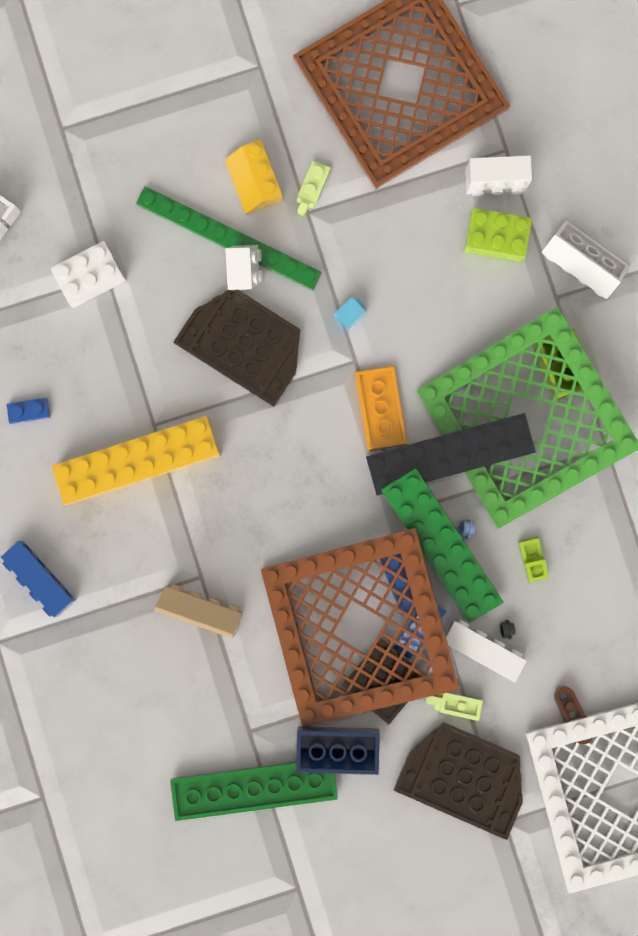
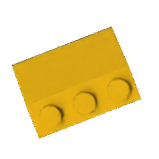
(253, 177)

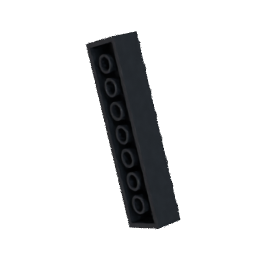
(454, 452)

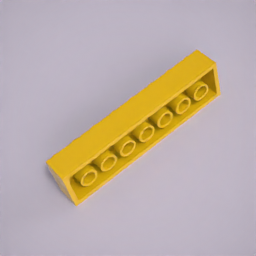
(135, 461)

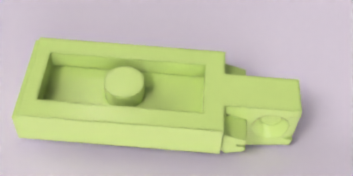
(312, 187)
(456, 705)

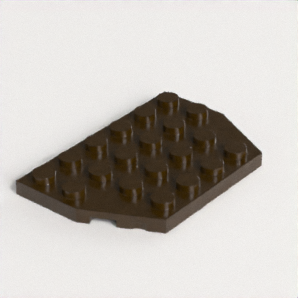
(244, 343)
(464, 779)

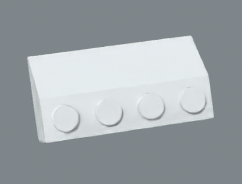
(586, 260)

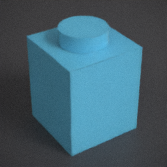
(350, 313)

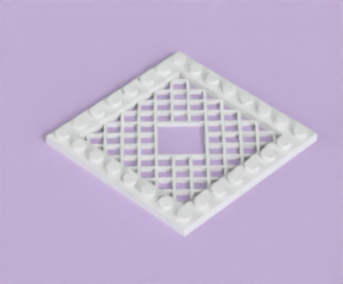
(540, 743)

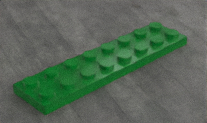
(442, 545)
(248, 790)

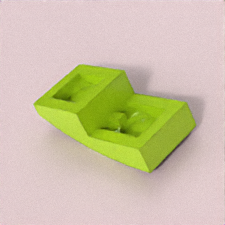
(533, 559)

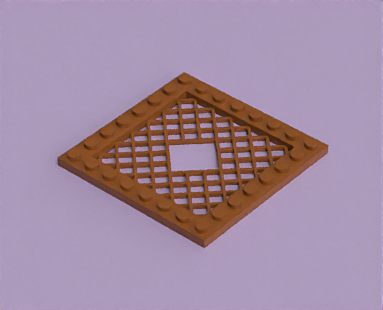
(357, 30)
(309, 708)

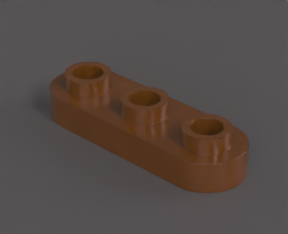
(569, 704)

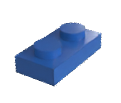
(28, 410)

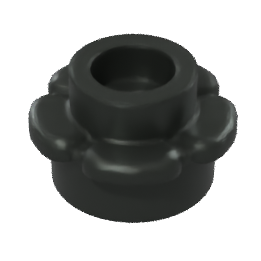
(507, 629)

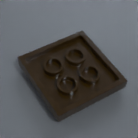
(387, 713)

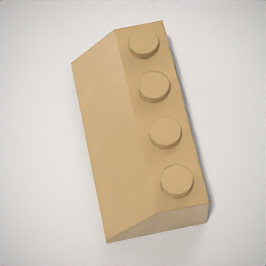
(199, 611)

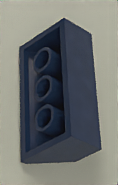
(337, 750)

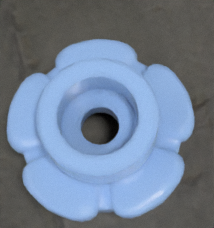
(466, 529)

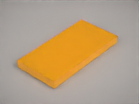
(381, 408)

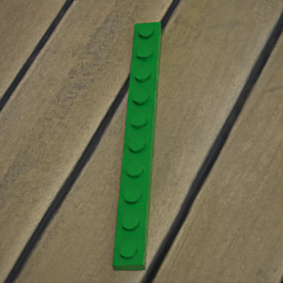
(226, 237)

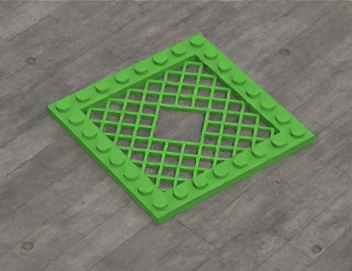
(556, 326)

